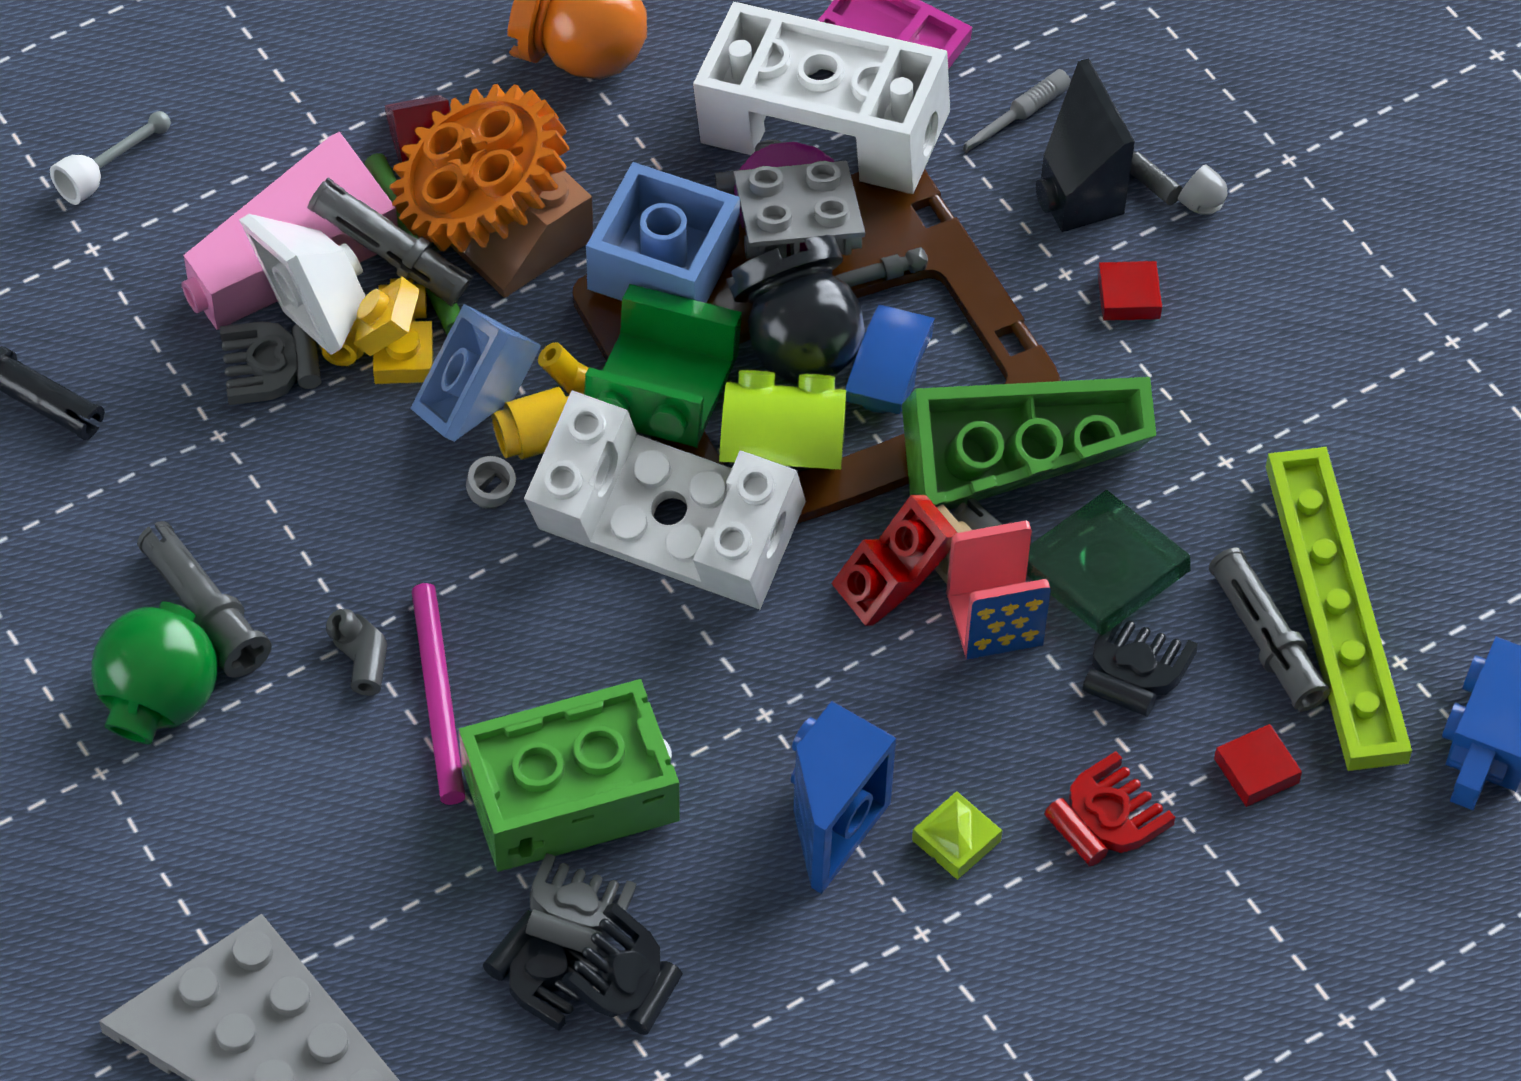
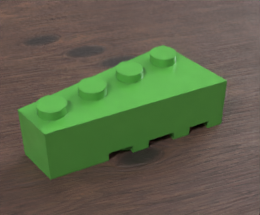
(1017, 434)

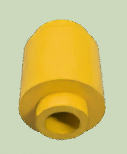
(528, 423)

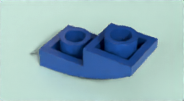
(888, 359)

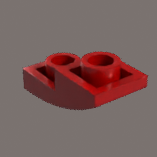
(895, 564)

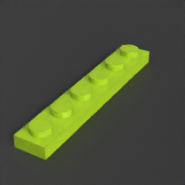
(1338, 609)

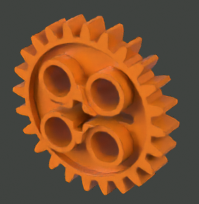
(479, 167)

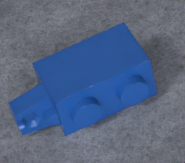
(1489, 727)

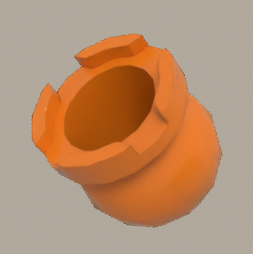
(579, 35)

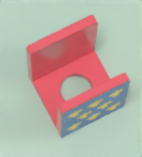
(990, 592)

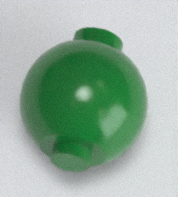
(153, 670)

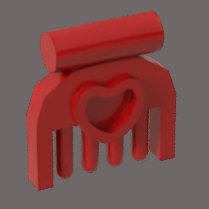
(1100, 813)

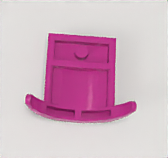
(902, 20)

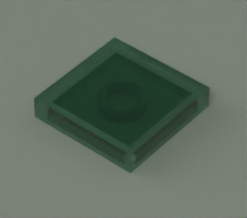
(1106, 562)

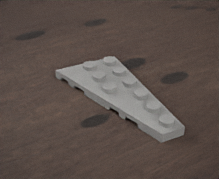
(246, 1016)

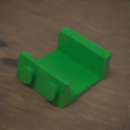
(668, 363)

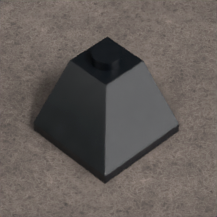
(1086, 156)

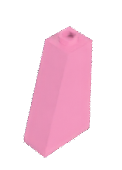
(223, 267)

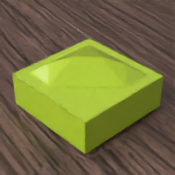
(957, 835)

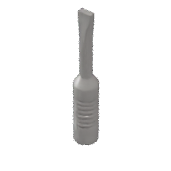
(1024, 106)

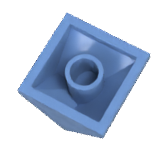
(473, 373)

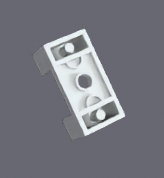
(881, 91)
(606, 481)

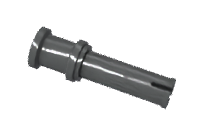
(218, 614)

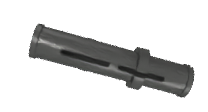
(400, 249)
(1281, 649)

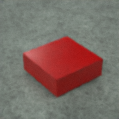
(1129, 290)
(1258, 765)

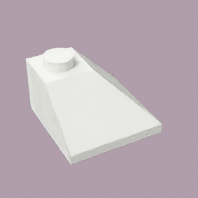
(309, 277)

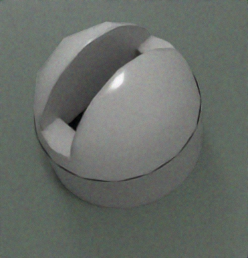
(1204, 192)
(481, 475)

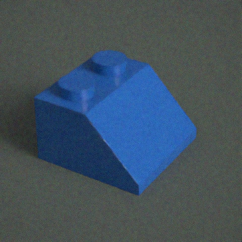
(839, 787)

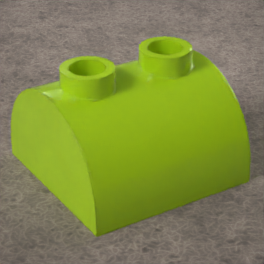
(784, 422)

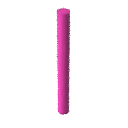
(438, 694)

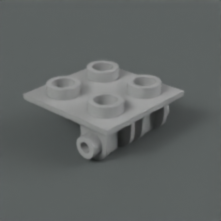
(798, 204)

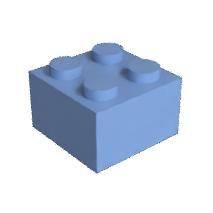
(663, 236)

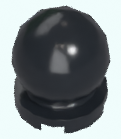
(800, 311)

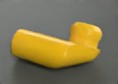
(563, 368)

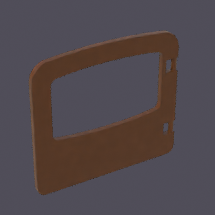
(889, 230)

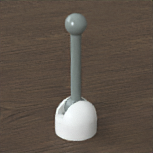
(80, 176)

